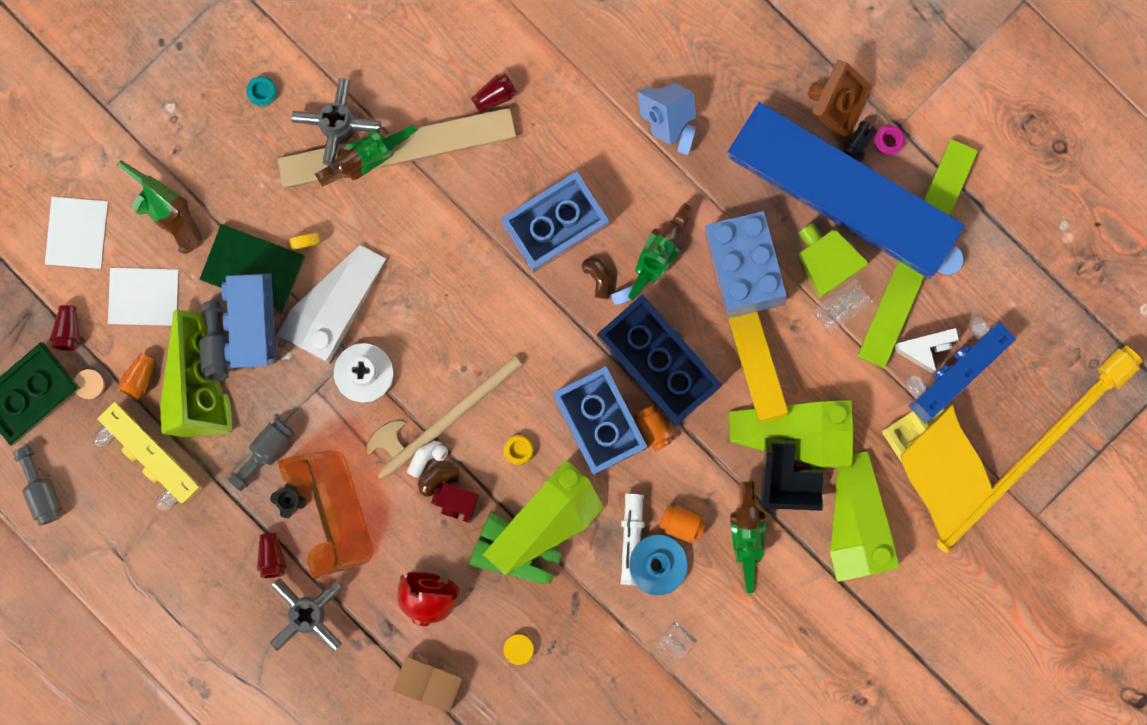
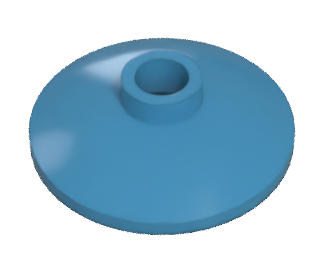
(671, 566)

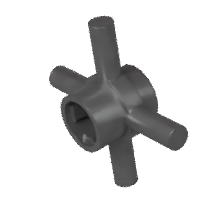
(331, 112)
(296, 625)

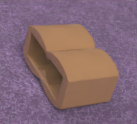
(428, 683)

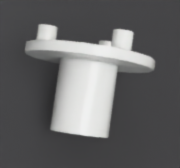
(363, 373)

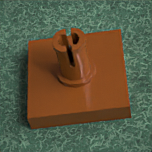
(840, 98)

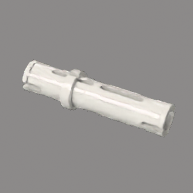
(632, 532)

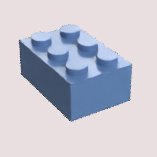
(554, 222)
(745, 264)
(249, 320)
(599, 421)

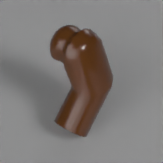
(601, 274)
(434, 476)

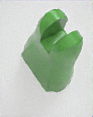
(491, 530)

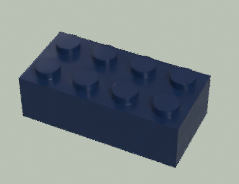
(658, 360)

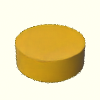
(304, 241)
(518, 450)
(518, 649)

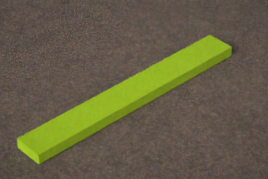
(905, 281)

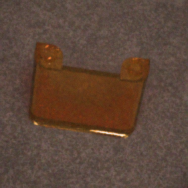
(338, 508)

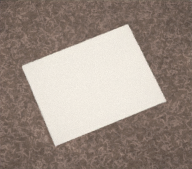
(76, 232)
(142, 296)

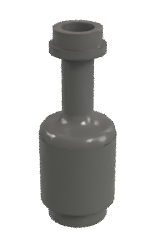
(213, 345)
(265, 449)
(39, 492)

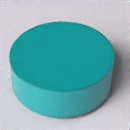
(261, 91)

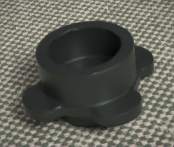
(287, 509)

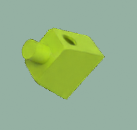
(828, 259)

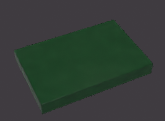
(244, 254)
(32, 392)

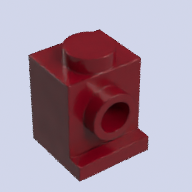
(455, 501)

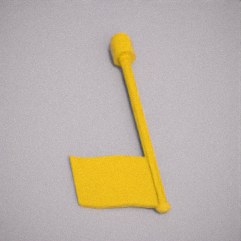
(952, 475)

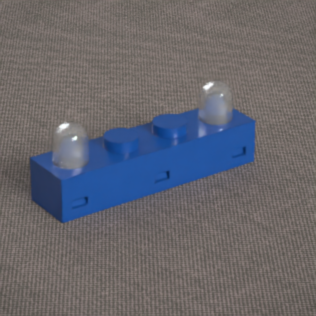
(954, 379)

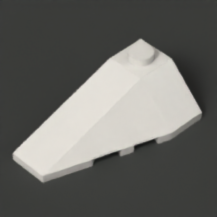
(328, 310)

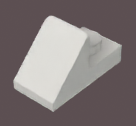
(919, 350)

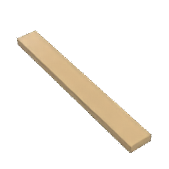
(424, 143)

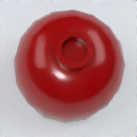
(426, 598)

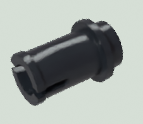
(859, 141)

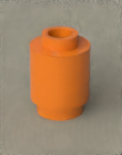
(653, 428)
(682, 523)

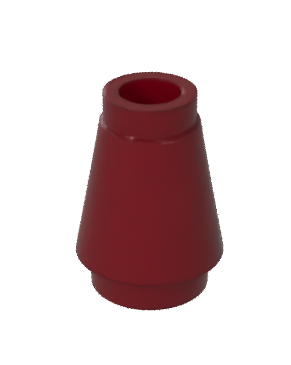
(493, 93)
(65, 329)
(270, 556)

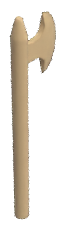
(386, 435)

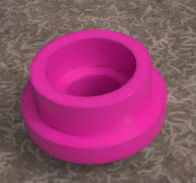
(896, 133)

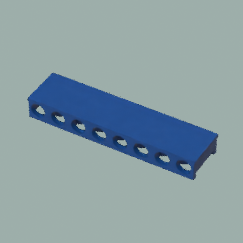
(845, 190)

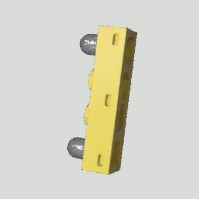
(157, 461)

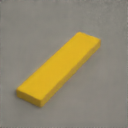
(758, 367)

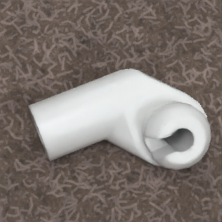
(423, 455)

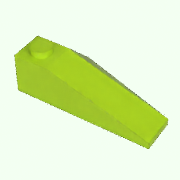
(189, 401)
(819, 428)
(554, 514)
(860, 528)

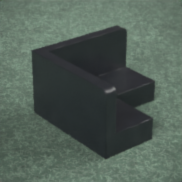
(787, 485)

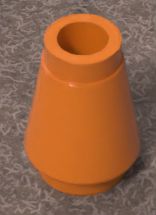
(136, 377)

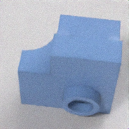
(667, 110)

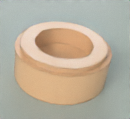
(91, 384)

